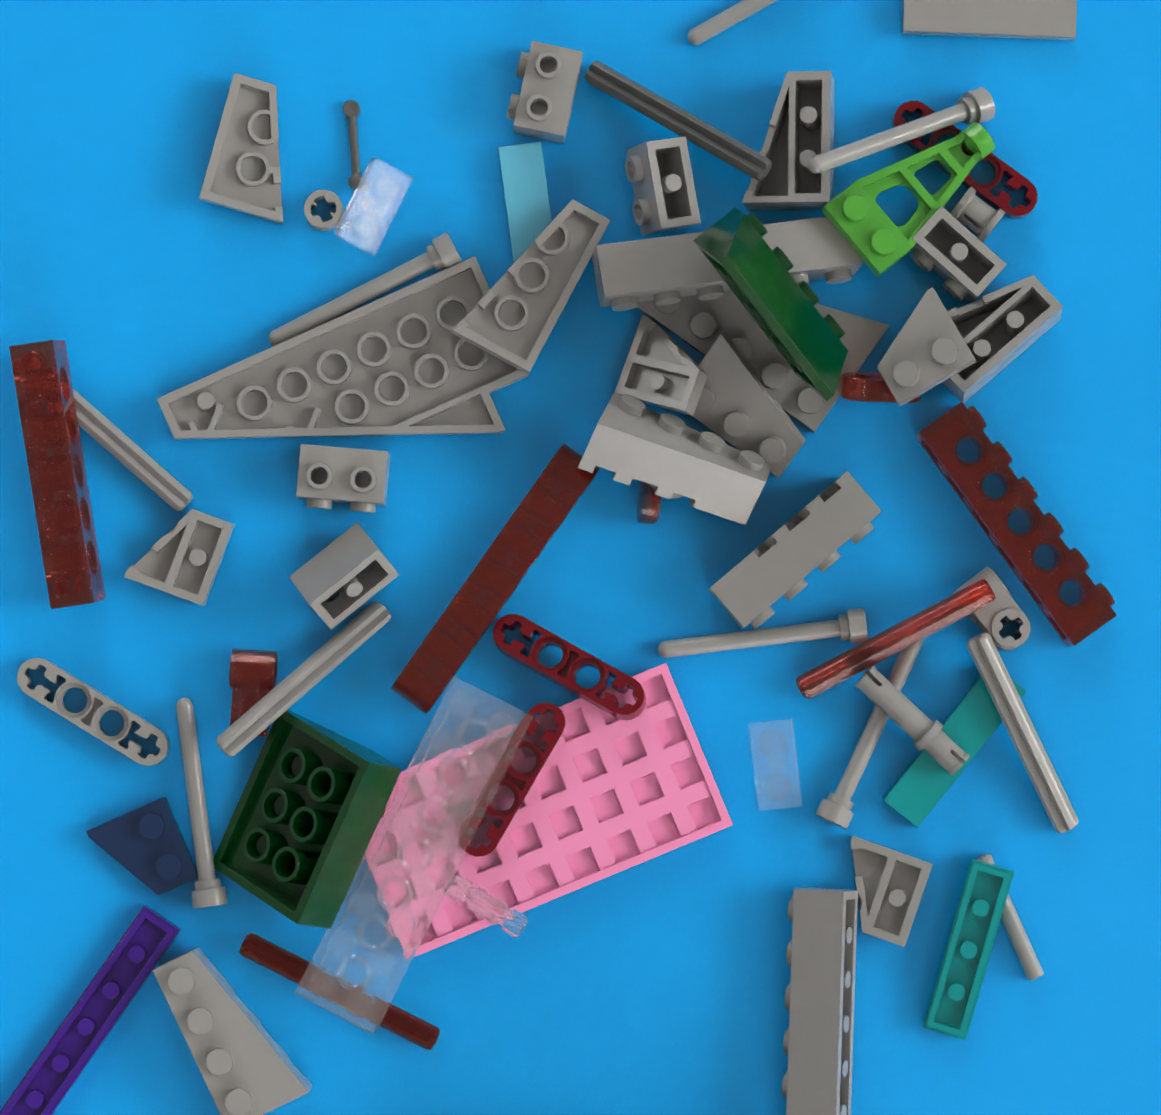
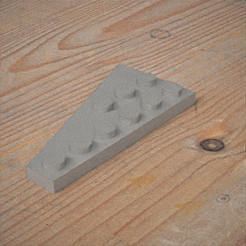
(703, 321)

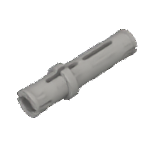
(912, 721)

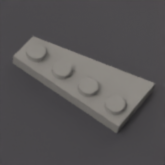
(529, 298)

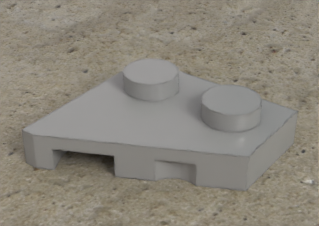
(924, 351)
(661, 371)
(185, 558)

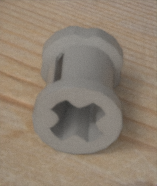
(977, 214)

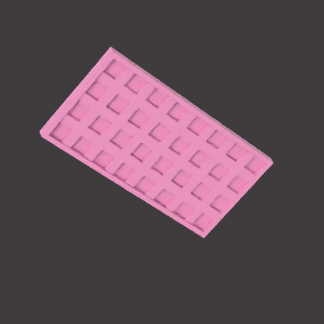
(597, 807)

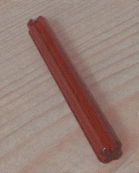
(895, 638)
(294, 967)

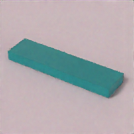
(925, 779)
(968, 949)

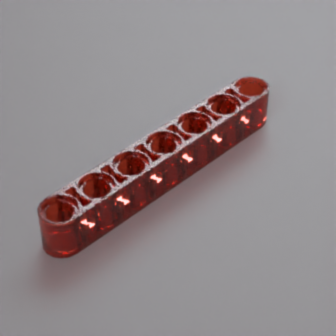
(493, 580)

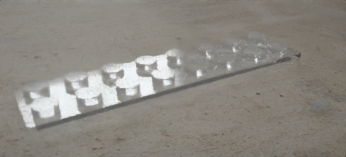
(414, 854)

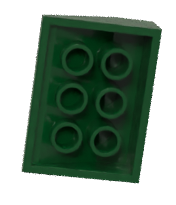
(775, 300)
(305, 819)

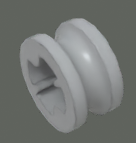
(316, 221)

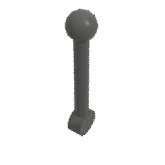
(352, 111)

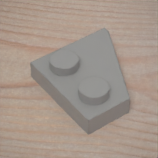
(888, 889)

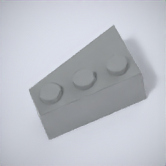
(798, 130)
(1000, 330)

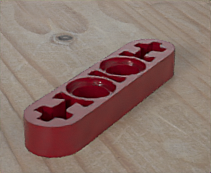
(999, 167)
(572, 661)
(522, 782)

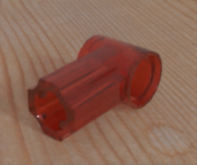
(251, 677)

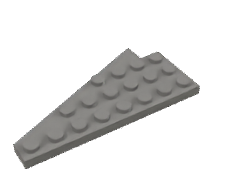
(362, 374)

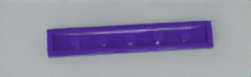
(93, 1015)

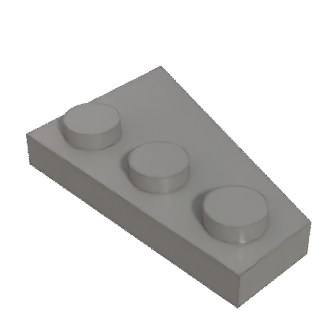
(245, 154)
(742, 410)

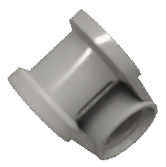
(1003, 608)

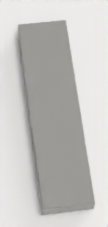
(991, 18)

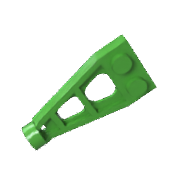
(867, 225)

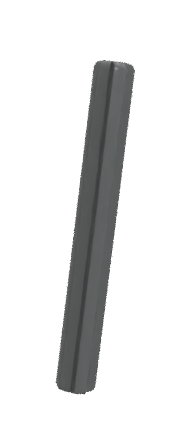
(678, 120)

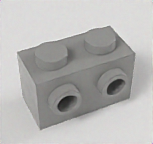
(546, 92)
(662, 186)
(955, 256)
(343, 476)
(343, 575)

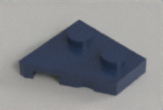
(148, 846)

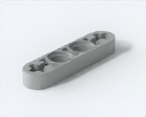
(91, 715)

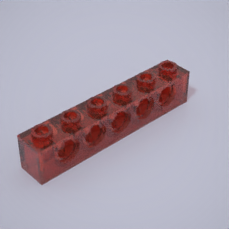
(57, 473)
(1017, 550)

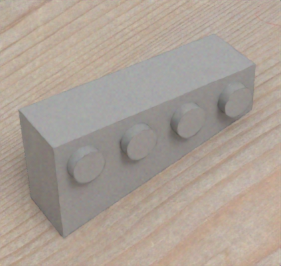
(675, 459)
(795, 550)
(230, 1046)

